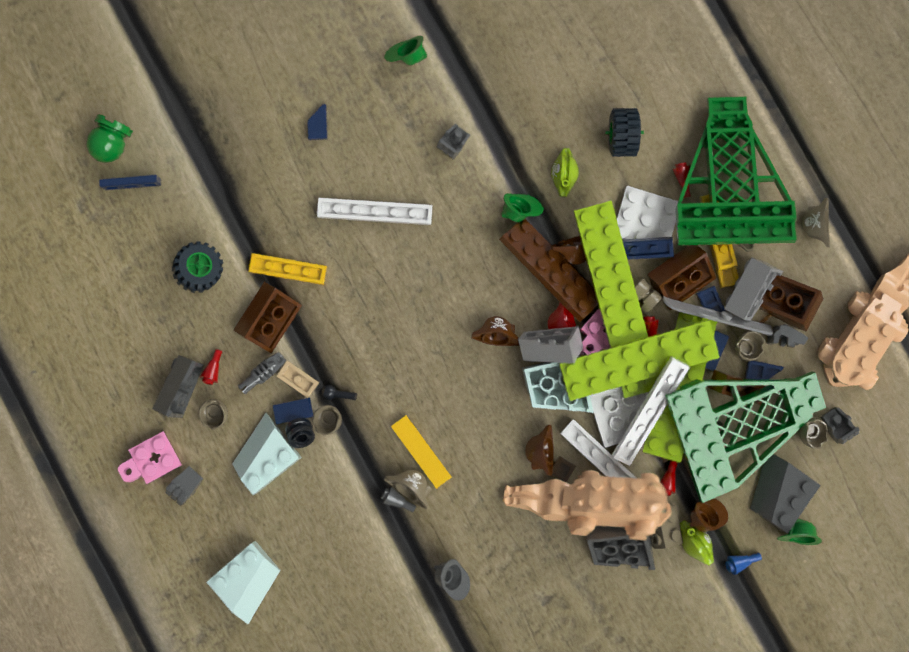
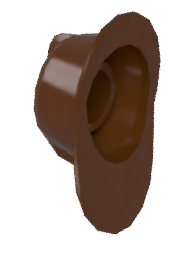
(709, 515)

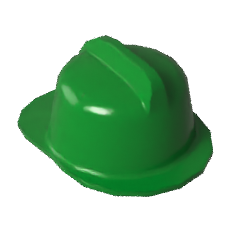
(408, 51)
(520, 206)
(802, 533)

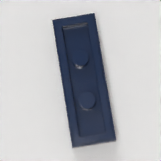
(130, 182)
(649, 248)

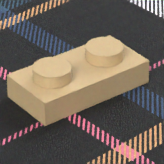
(298, 379)

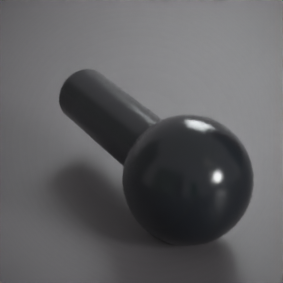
(329, 392)

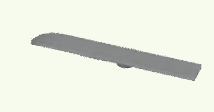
(723, 317)

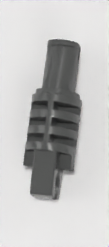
(263, 372)

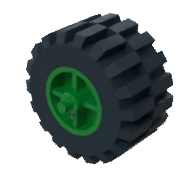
(624, 132)
(197, 267)

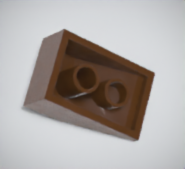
(792, 302)

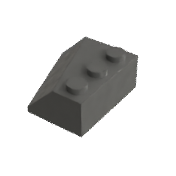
(178, 387)
(782, 493)
(613, 547)

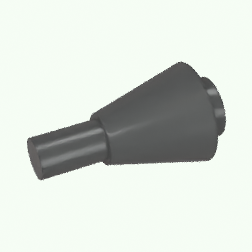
(393, 498)

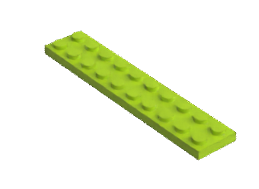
(612, 282)

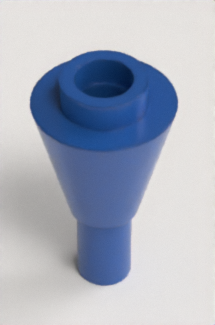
(738, 563)

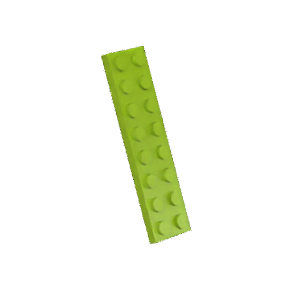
(638, 360)
(663, 438)

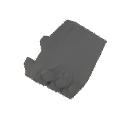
(453, 141)
(788, 336)
(839, 425)
(184, 486)

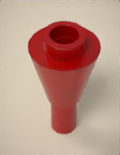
(681, 173)
(651, 325)
(211, 371)
(669, 479)

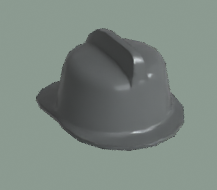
(452, 579)

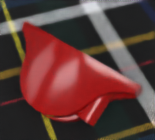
(561, 318)

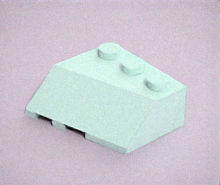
(548, 389)
(264, 456)
(245, 581)

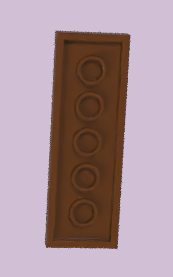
(550, 269)

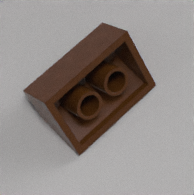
(683, 274)
(267, 317)

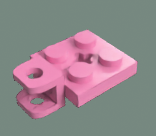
(595, 337)
(141, 464)

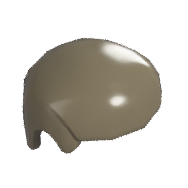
(749, 346)
(213, 414)
(327, 420)
(814, 433)

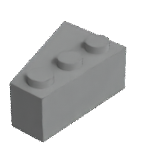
(751, 288)
(551, 345)

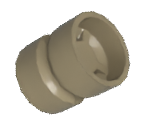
(646, 297)

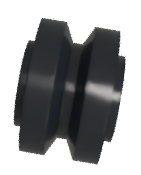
(300, 433)

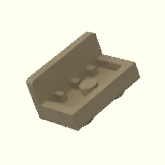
(668, 533)

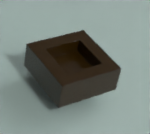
(563, 469)

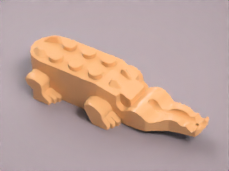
(869, 332)
(597, 501)

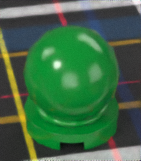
(107, 140)

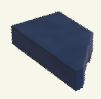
(318, 124)
(710, 299)
(761, 371)

